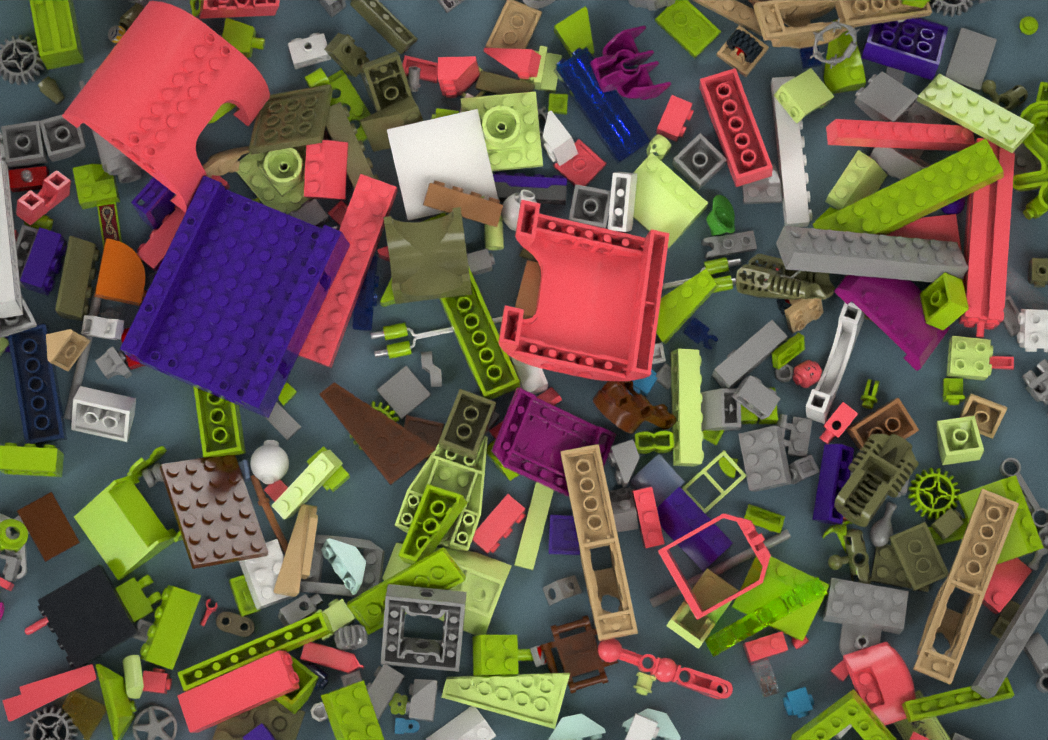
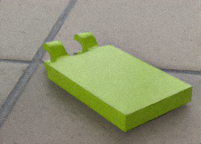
(135, 599)

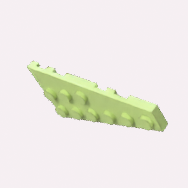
(520, 696)

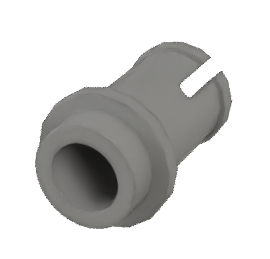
(413, 78)

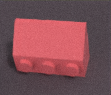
(457, 74)
(326, 170)

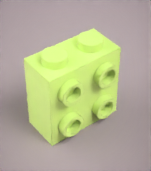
(969, 358)

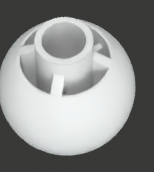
(511, 207)
(269, 462)

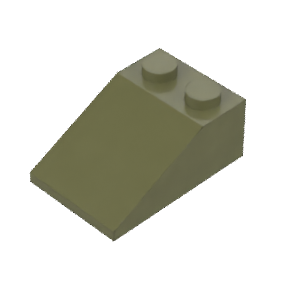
(393, 116)

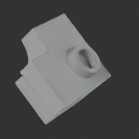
(113, 364)

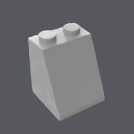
(885, 98)

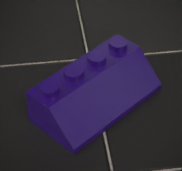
(679, 517)

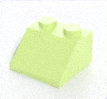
(959, 440)

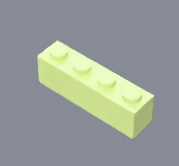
(307, 484)

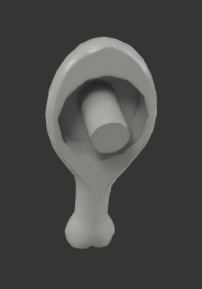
(883, 528)
(1043, 534)

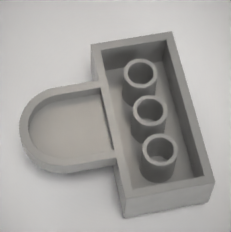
(864, 612)

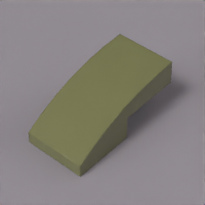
(1004, 618)

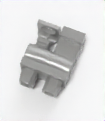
(1038, 385)

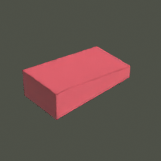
(1002, 362)

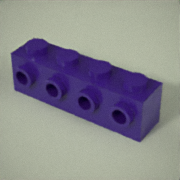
(832, 478)

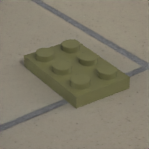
(919, 556)
(888, 570)

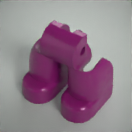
(629, 82)

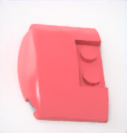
(881, 681)

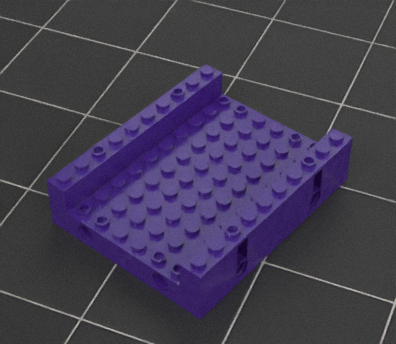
(235, 297)

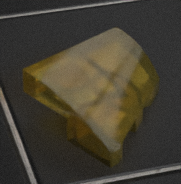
(85, 712)

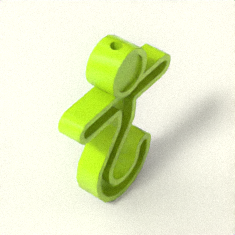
(1037, 179)

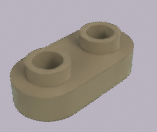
(235, 624)

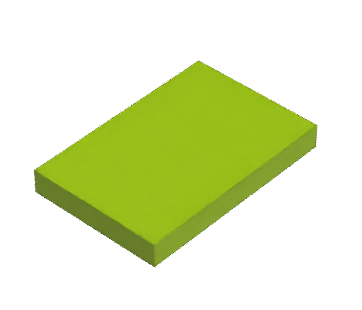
(688, 27)

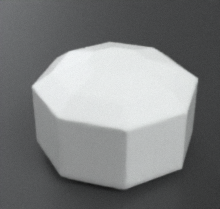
(318, 712)

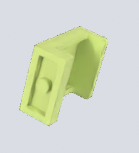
(803, 95)

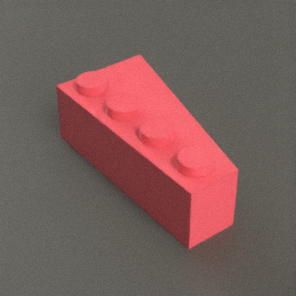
(237, 8)

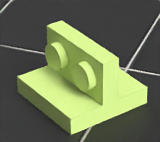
(546, 77)

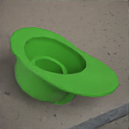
(722, 216)

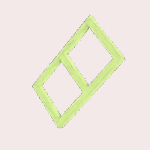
(704, 471)

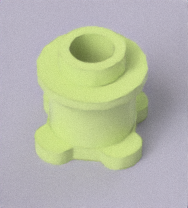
(644, 683)

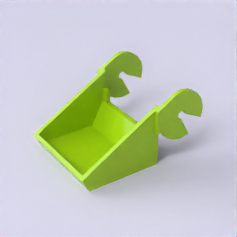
(124, 524)

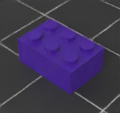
(44, 262)

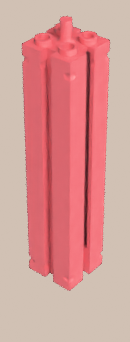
(987, 247)

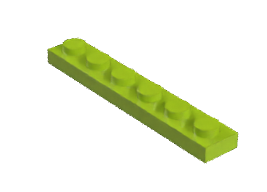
(952, 701)

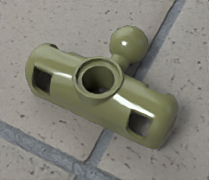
(1009, 98)
(858, 546)

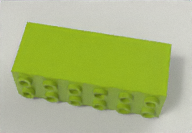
(57, 33)

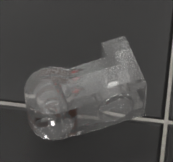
(765, 677)

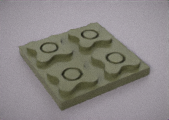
(291, 120)
(277, 718)

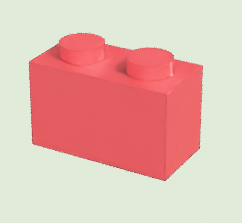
(674, 118)
(765, 647)

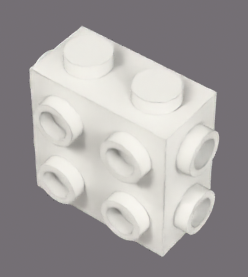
(1033, 329)

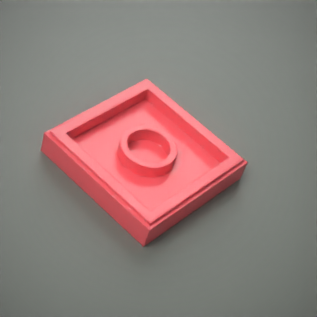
(582, 167)

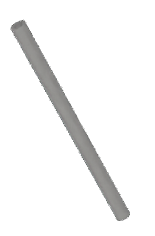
(82, 360)
(720, 568)

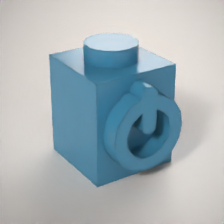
(645, 385)
(798, 702)

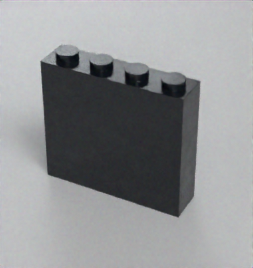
(88, 617)

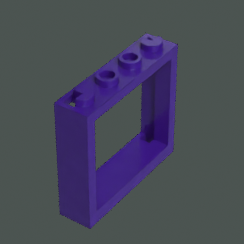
(156, 204)

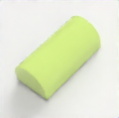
(133, 676)

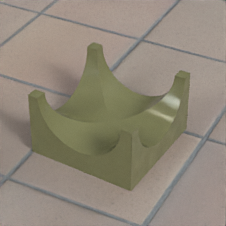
(428, 258)

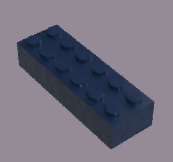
(37, 387)

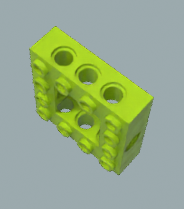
(846, 711)

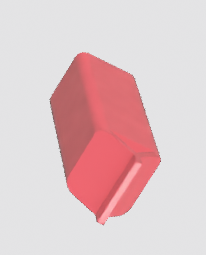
(330, 657)

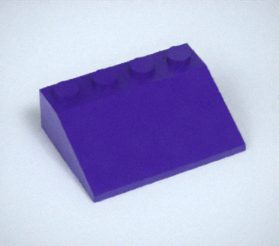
(907, 46)

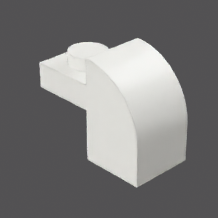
(102, 327)

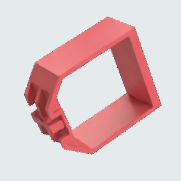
(755, 541)

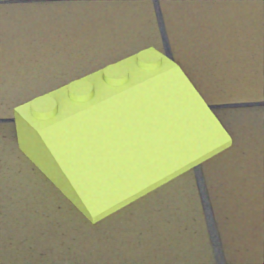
(665, 200)

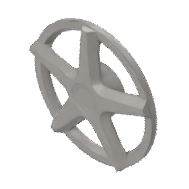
(155, 727)

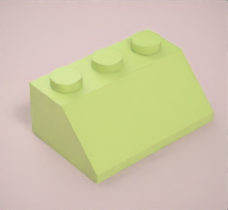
(858, 181)

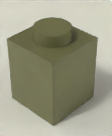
(947, 523)

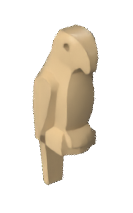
(224, 162)

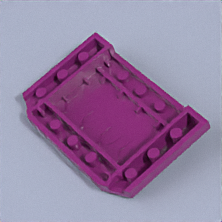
(897, 311)
(537, 433)

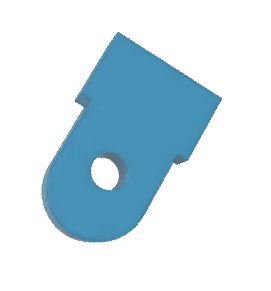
(402, 726)

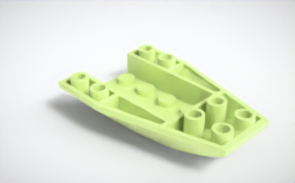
(454, 474)
(482, 583)

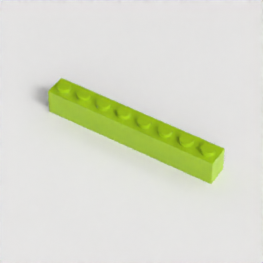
(284, 639)

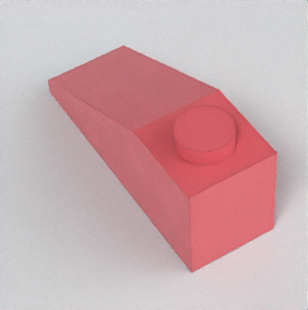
(520, 61)

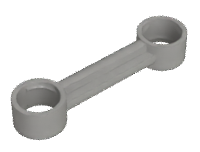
(1030, 499)

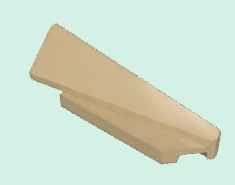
(298, 553)

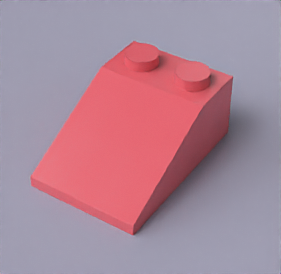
(1004, 584)

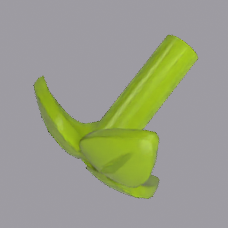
(840, 530)

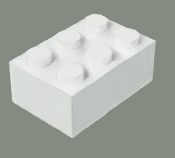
(262, 576)

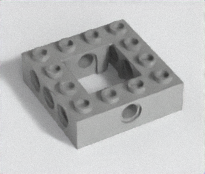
(423, 652)

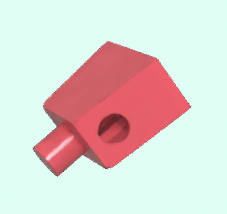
(843, 415)

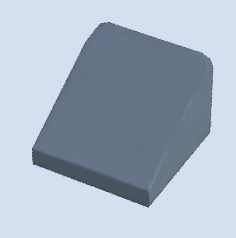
(245, 470)

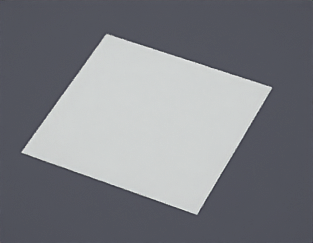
(444, 151)

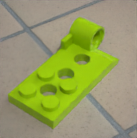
(348, 96)

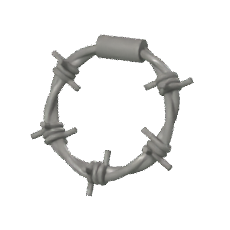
(848, 52)

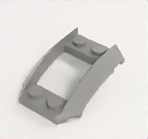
(372, 575)

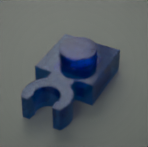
(698, 332)

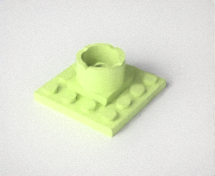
(520, 141)
(272, 185)

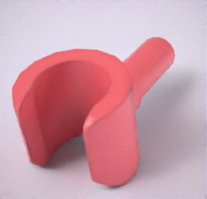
(208, 612)

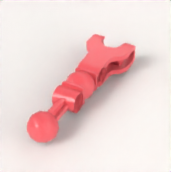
(666, 670)

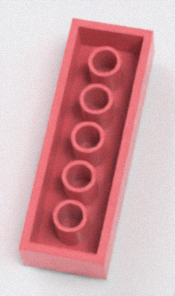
(735, 127)

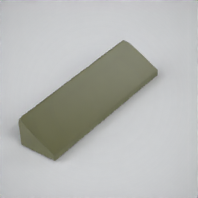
(385, 24)

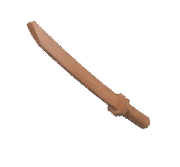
(264, 502)

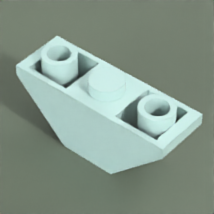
(346, 563)
(666, 727)
(576, 728)

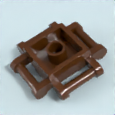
(577, 654)

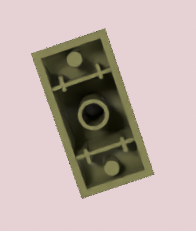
(385, 81)

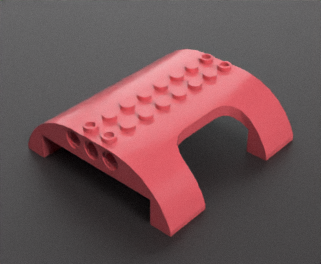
(163, 91)
(593, 299)

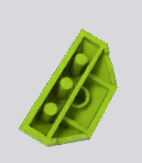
(118, 705)

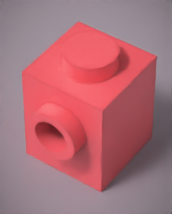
(156, 681)

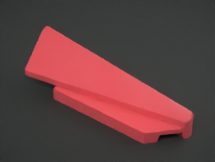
(47, 690)

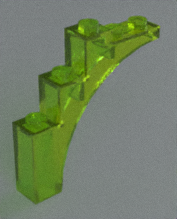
(765, 616)

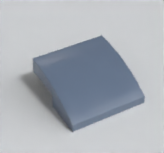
(660, 477)

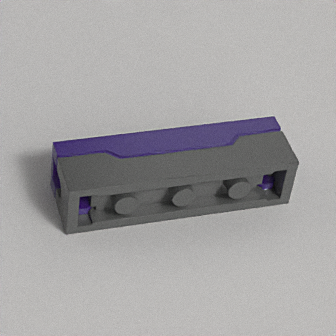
(545, 189)

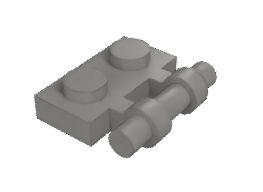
(799, 435)

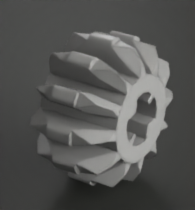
(351, 637)

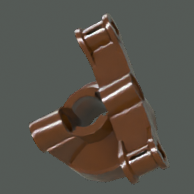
(629, 409)

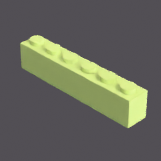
(686, 407)

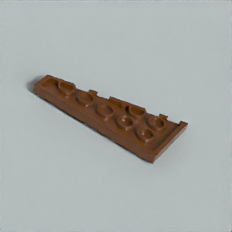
(383, 440)

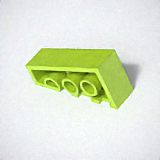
(682, 303)
(430, 523)

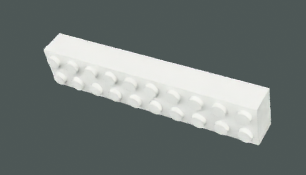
(9, 273)

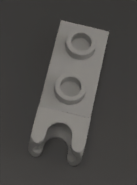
(730, 244)

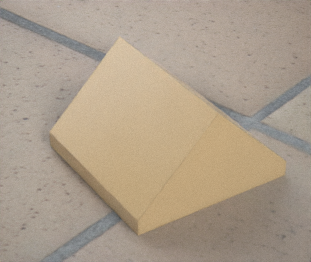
(65, 348)
(987, 414)

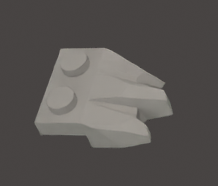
(763, 190)

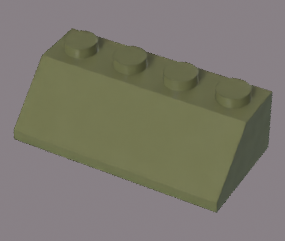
(77, 279)

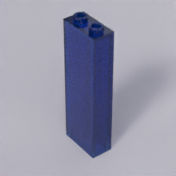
(603, 110)

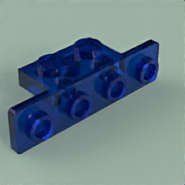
(367, 299)

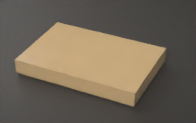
(514, 26)

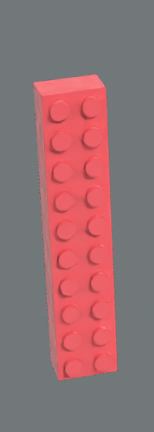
(362, 229)

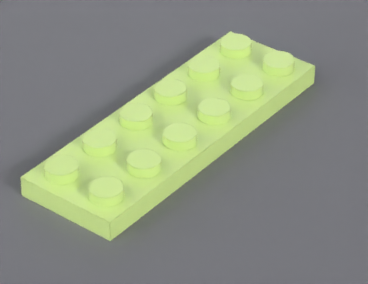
(975, 113)

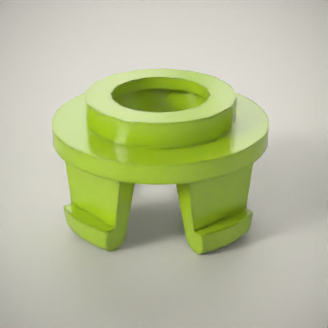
(13, 544)

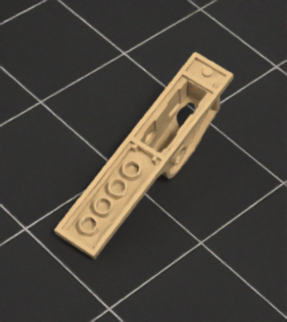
(798, 13)
(597, 529)
(972, 574)

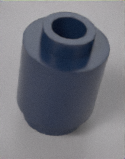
(323, 677)

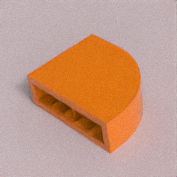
(120, 274)

